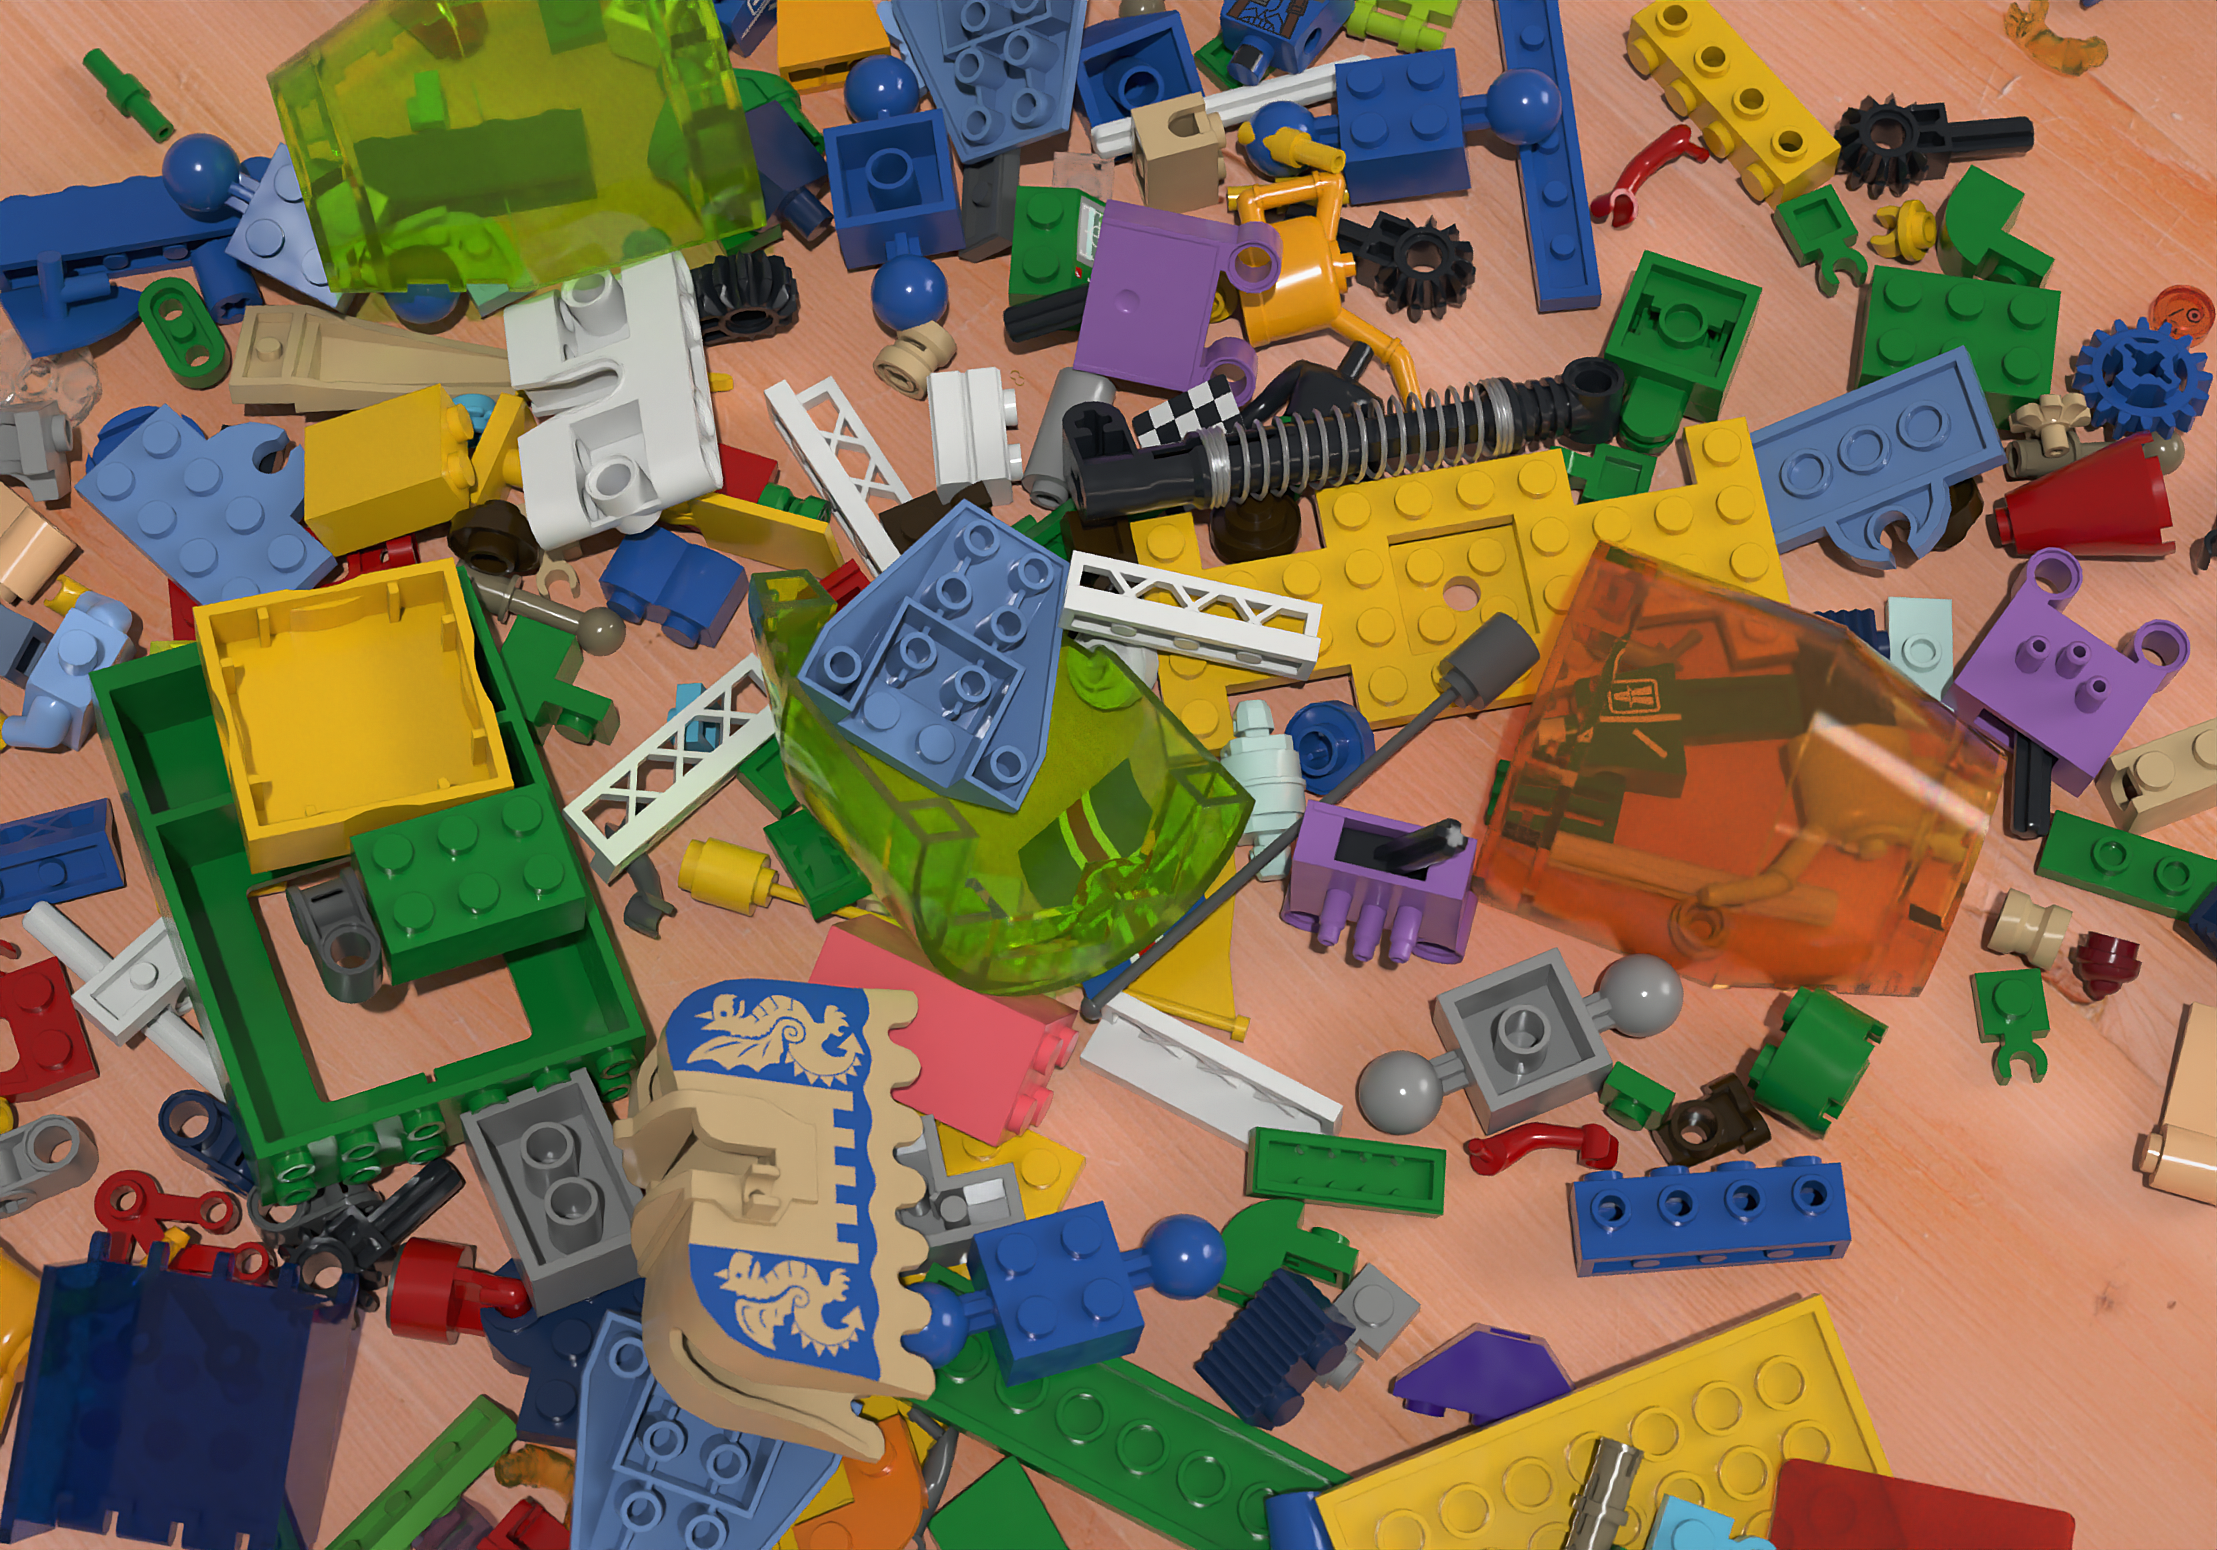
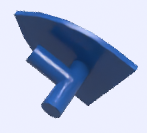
(69, 310)

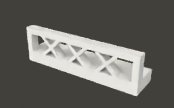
(817, 456)
(1186, 628)
(688, 791)
(1201, 1076)

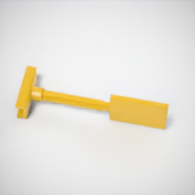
(725, 521)

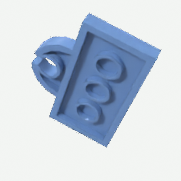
(1878, 460)
(208, 509)

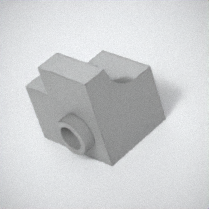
(35, 447)

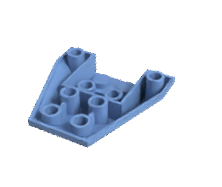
(996, 67)
(949, 660)
(665, 1476)

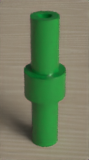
(128, 95)

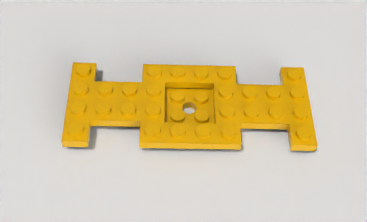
(1387, 604)

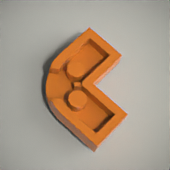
(886, 1499)

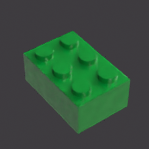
(1926, 314)
(468, 882)

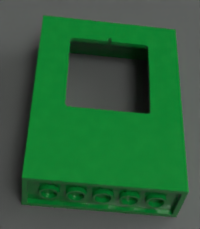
(186, 826)

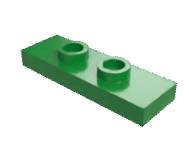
(2126, 867)
(1346, 1172)

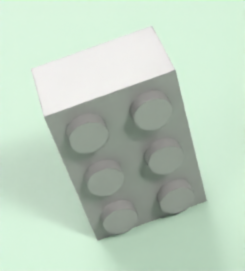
(556, 1190)

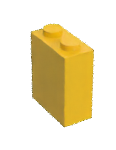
(387, 470)

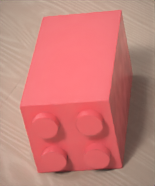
(977, 1052)

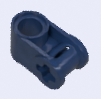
(216, 1148)

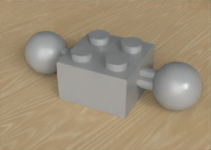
(1521, 1042)

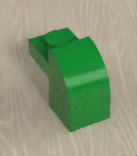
(1976, 237)
(542, 673)
(1272, 1238)

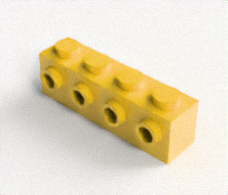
(1732, 99)

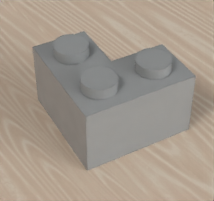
(955, 1204)

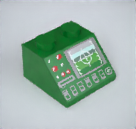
(1052, 241)

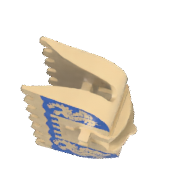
(775, 1209)

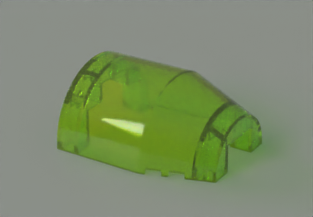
(515, 140)
(1023, 903)

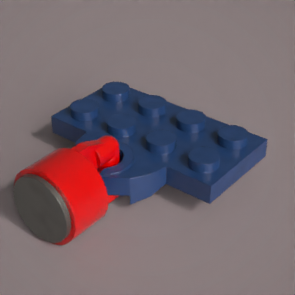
(439, 1295)

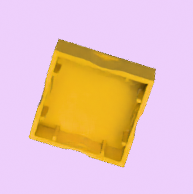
(348, 709)

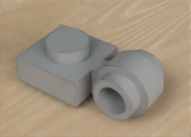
(1380, 1315)

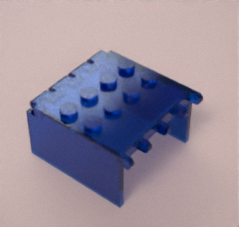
(177, 1404)

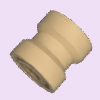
(914, 357)
(2030, 929)

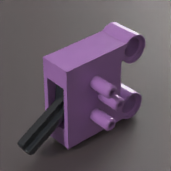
(2057, 689)

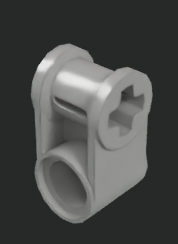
(25, 1164)

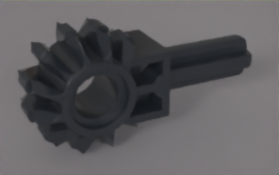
(1920, 141)
(1395, 247)
(743, 296)
(367, 1244)

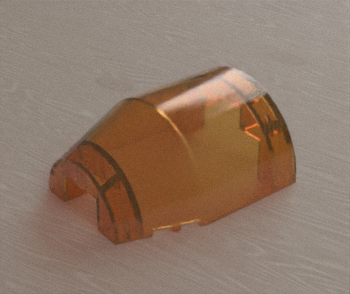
(1736, 791)

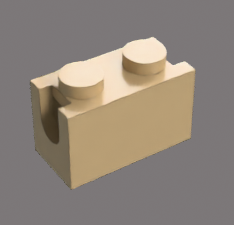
(1178, 153)
(2170, 776)

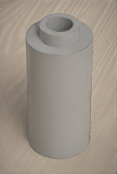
(1045, 465)

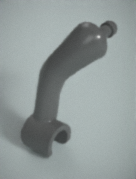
(647, 903)
(936, 1467)

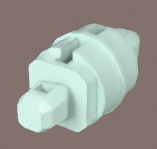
(1271, 775)

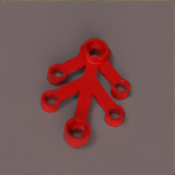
(152, 1206)

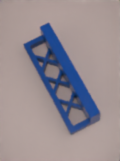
(58, 856)

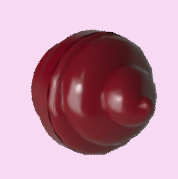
(2107, 963)

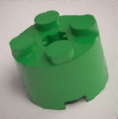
(1816, 1060)

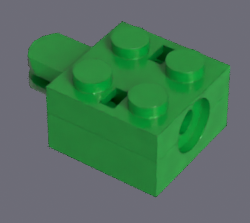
(1678, 347)

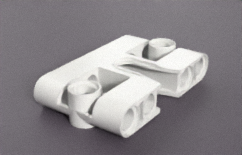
(629, 397)

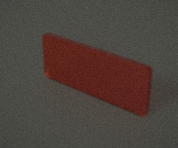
(1861, 1510)

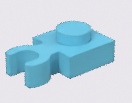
(1693, 1527)

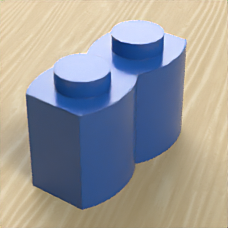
(675, 585)

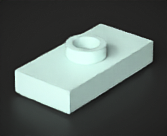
(1922, 641)

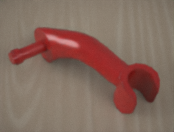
(1644, 164)
(1595, 1145)

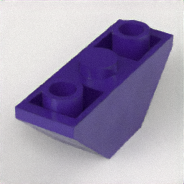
(1484, 1374)

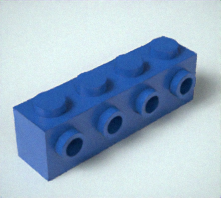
(1709, 1217)

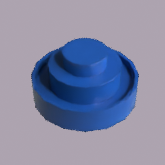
(1330, 743)

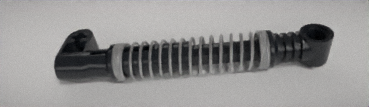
(1209, 466)

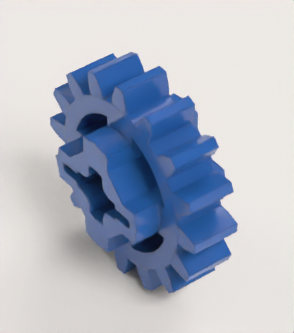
(2142, 379)

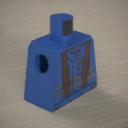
(1278, 33)

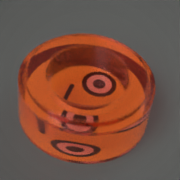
(2187, 310)

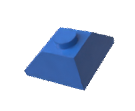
(1132, 66)

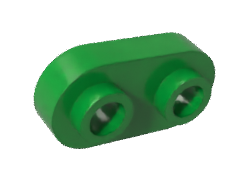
(186, 336)

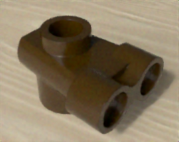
(1722, 1120)

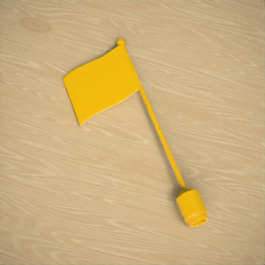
(1186, 981)

